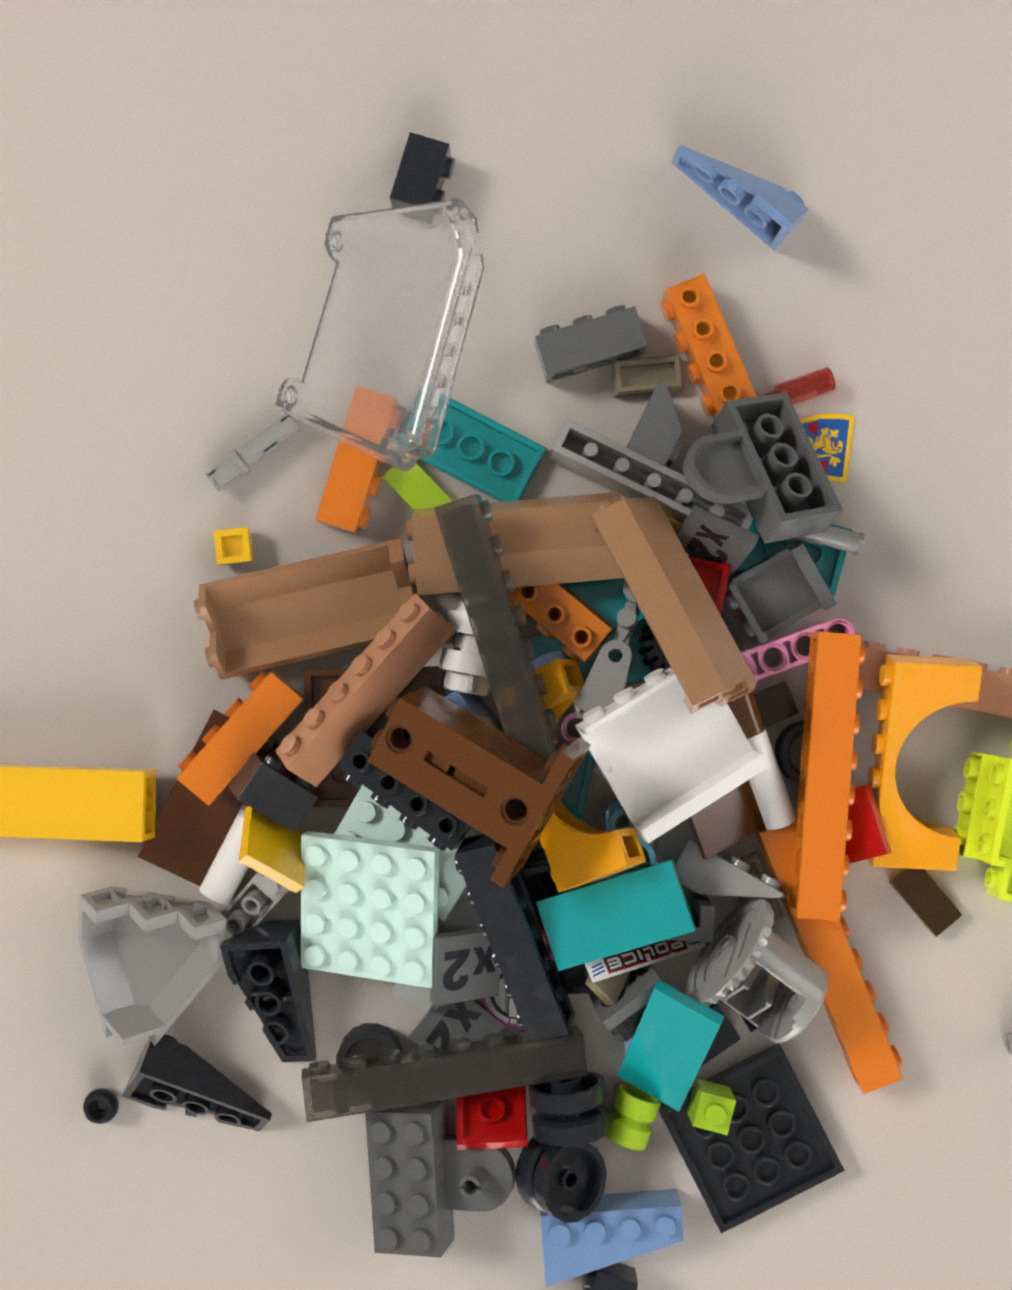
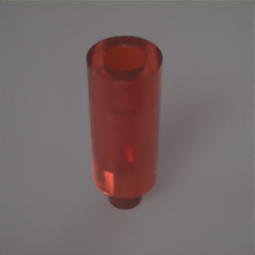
(807, 386)

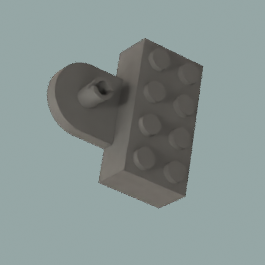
(769, 463)
(423, 1178)

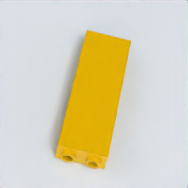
(77, 802)

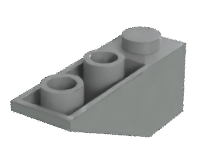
(723, 876)
(253, 904)

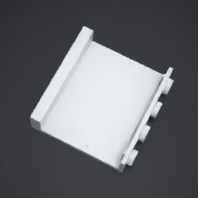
(663, 757)

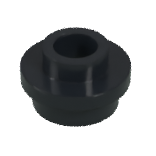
(96, 1114)

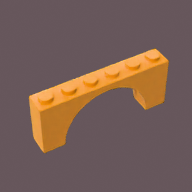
(909, 694)
(574, 849)

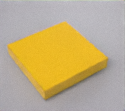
(272, 850)

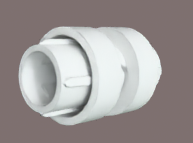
(463, 662)

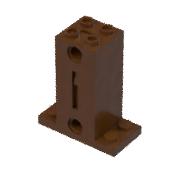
(475, 772)

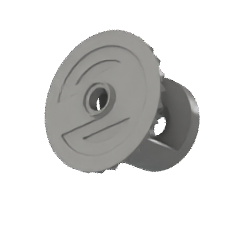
(758, 974)

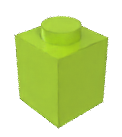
(711, 1106)

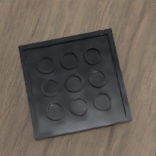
(770, 1147)

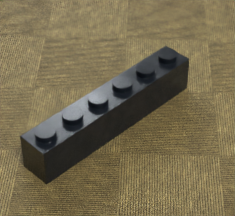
(516, 942)

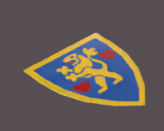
(832, 442)

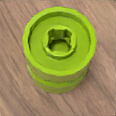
(631, 1119)

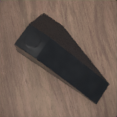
(270, 974)
(182, 1078)

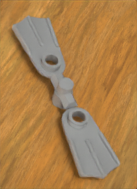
(610, 677)

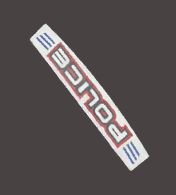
(638, 958)

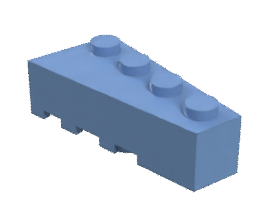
(614, 1232)

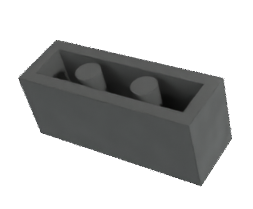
(590, 343)

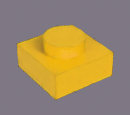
(233, 546)

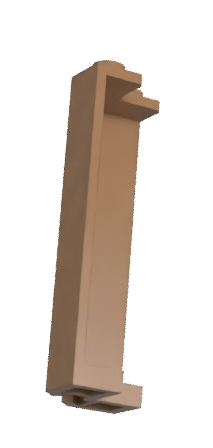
(541, 541)
(674, 602)
(303, 608)

